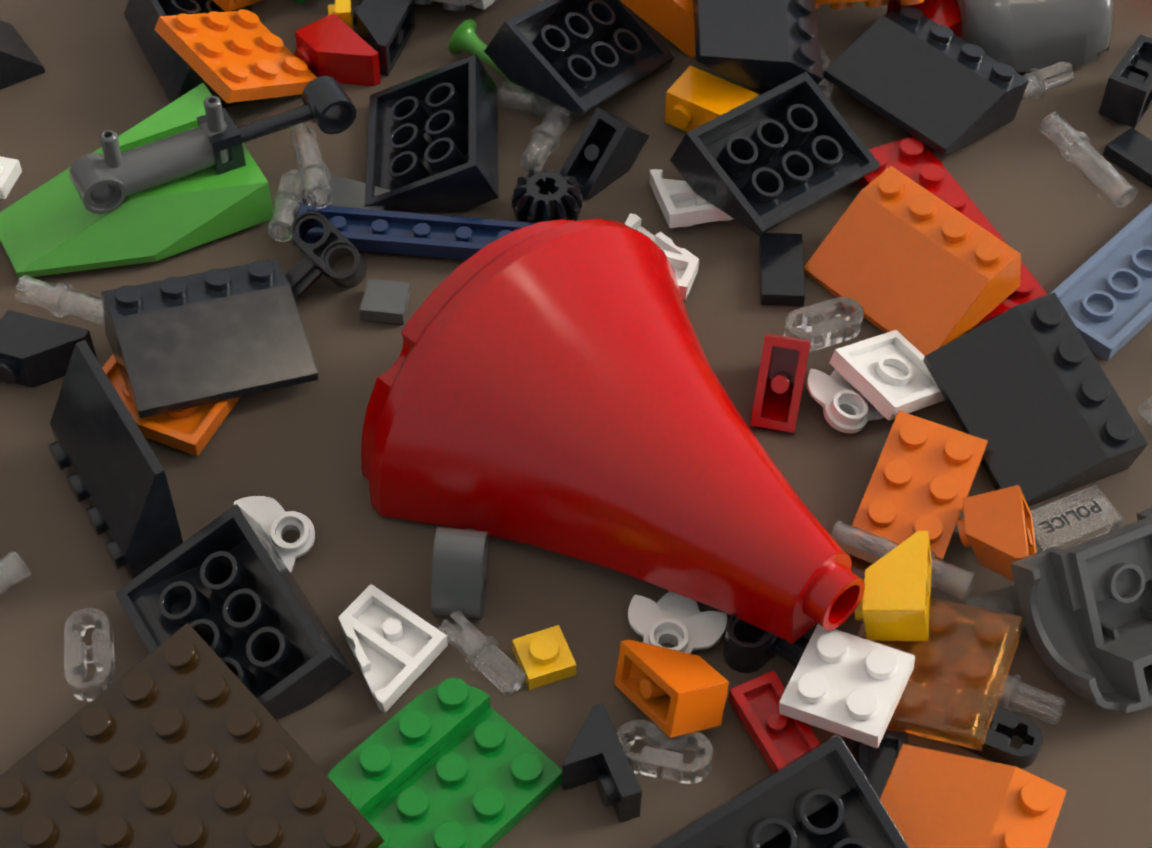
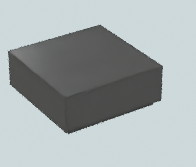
(385, 301)

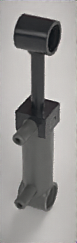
(215, 143)

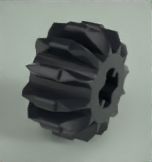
(546, 197)

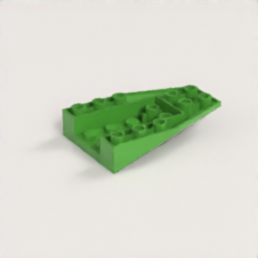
(57, 234)

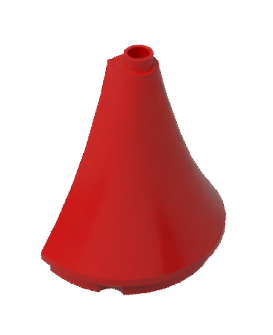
(579, 416)

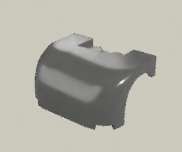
(1038, 31)
(1094, 614)

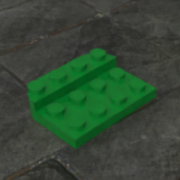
(446, 772)

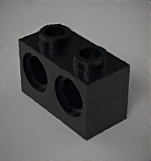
(1130, 85)

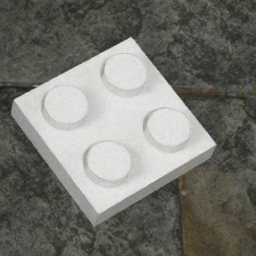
(888, 374)
(847, 685)

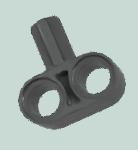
(459, 572)

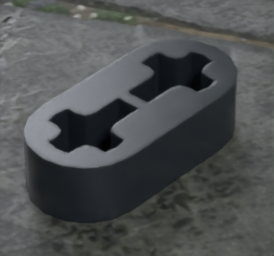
(999, 736)

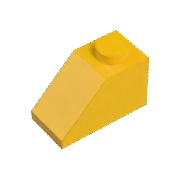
(898, 593)

